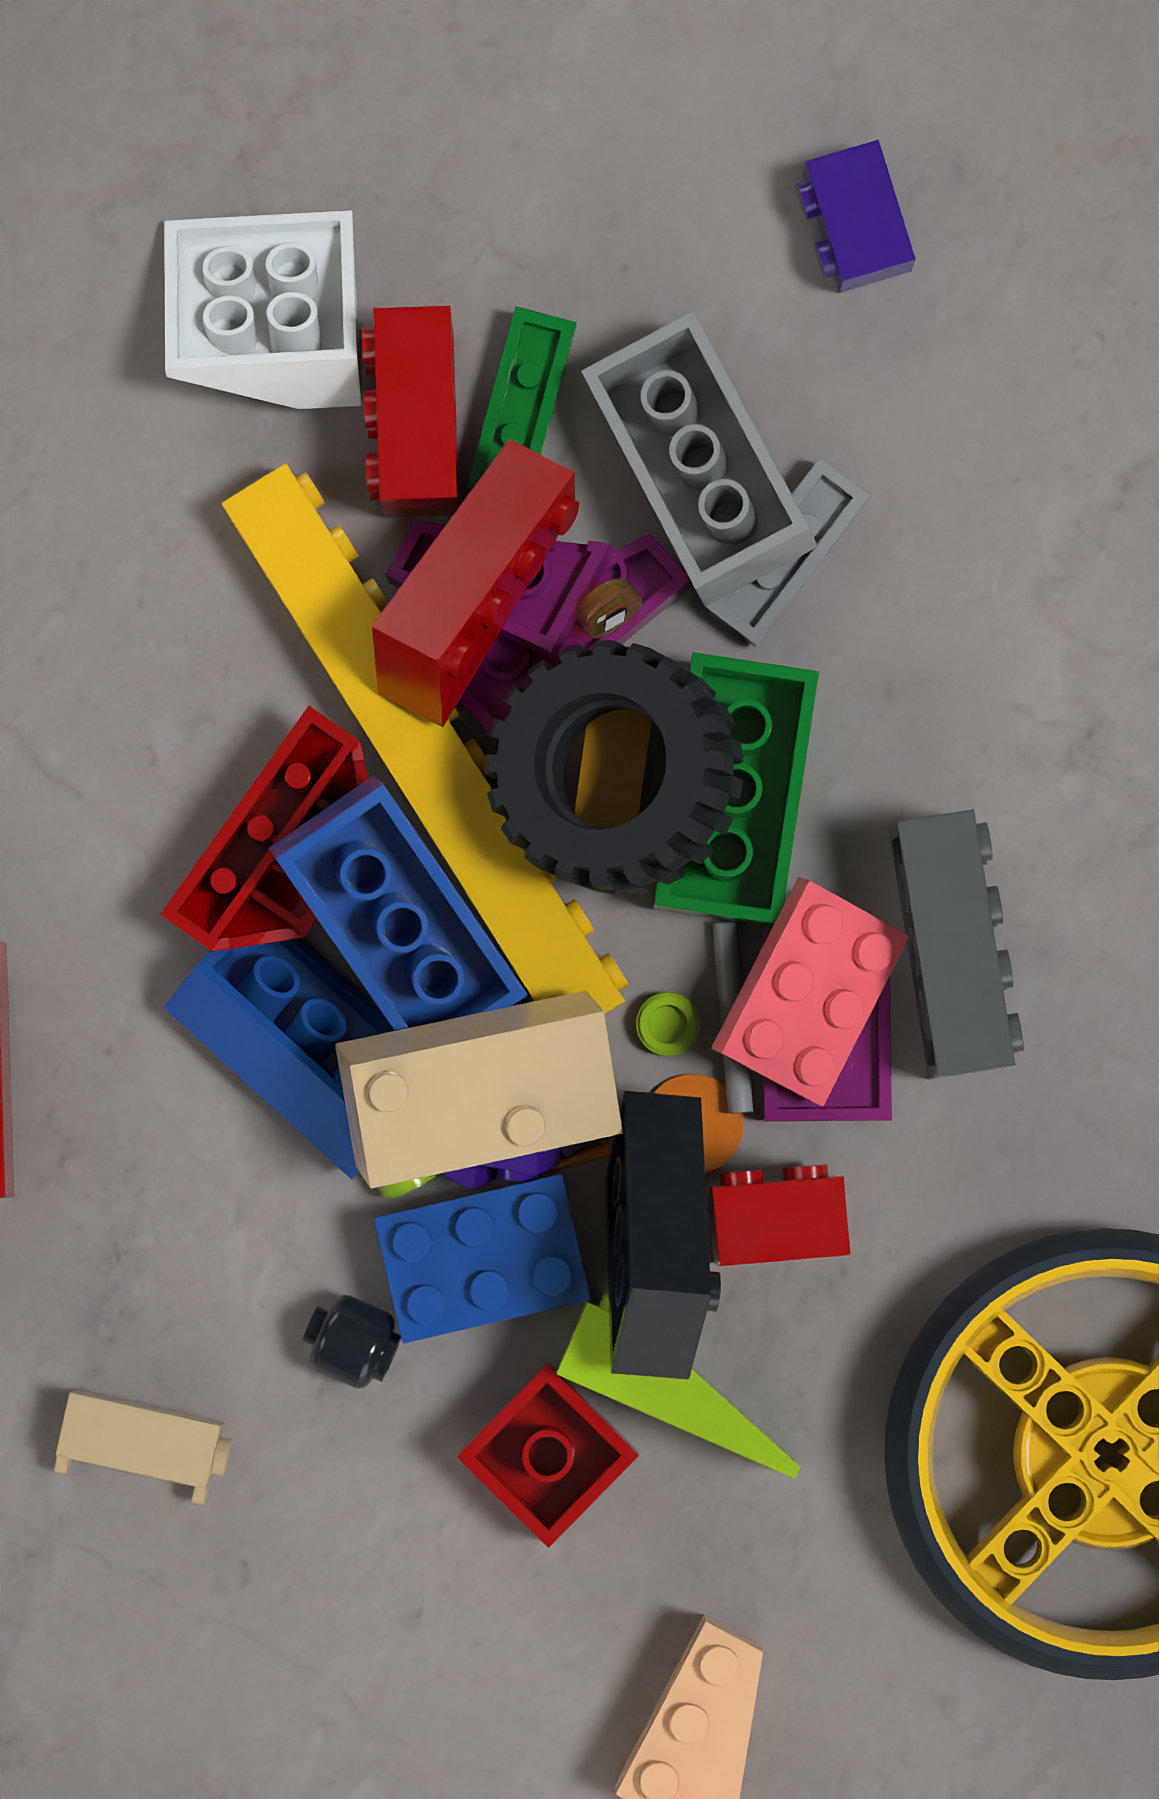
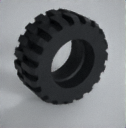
(535, 751)

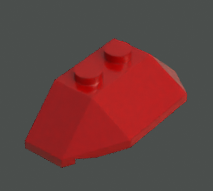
(237, 887)

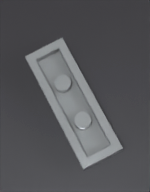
(829, 506)

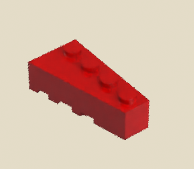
(471, 581)

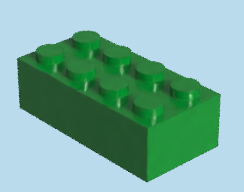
(751, 863)

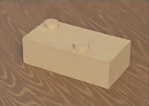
(479, 1088)

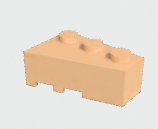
(701, 1722)

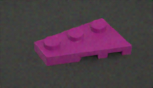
(549, 602)

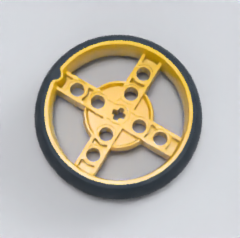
(984, 1584)

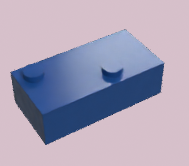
(394, 912)

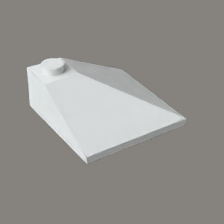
(265, 307)

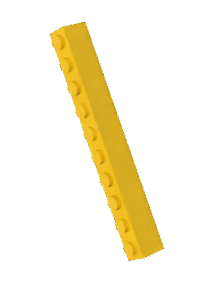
(427, 761)

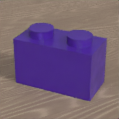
(856, 217)

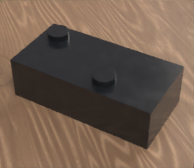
(658, 1237)

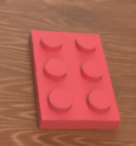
(810, 991)

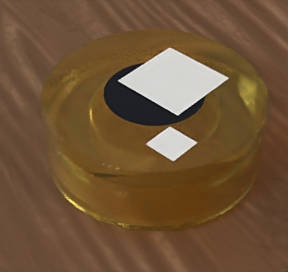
(608, 608)

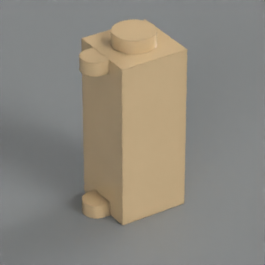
(142, 1441)

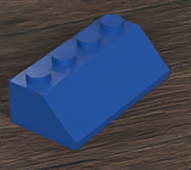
(276, 1025)

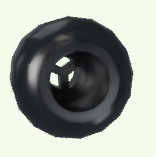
(352, 1341)

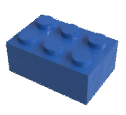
(482, 1258)

